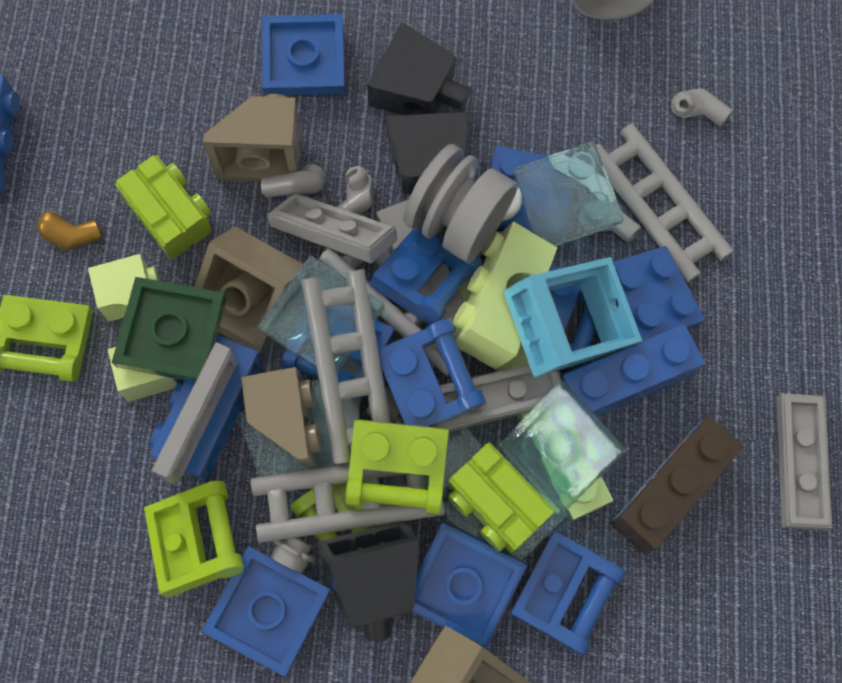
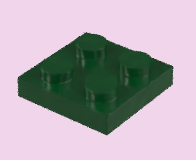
(168, 329)

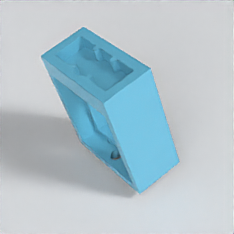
(541, 326)

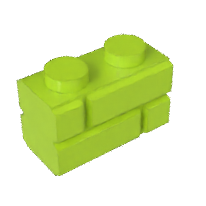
(164, 206)
(498, 499)

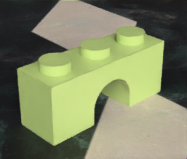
(112, 290)
(485, 321)

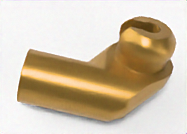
(66, 235)

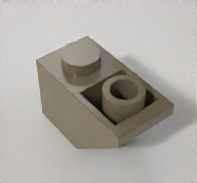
(279, 409)

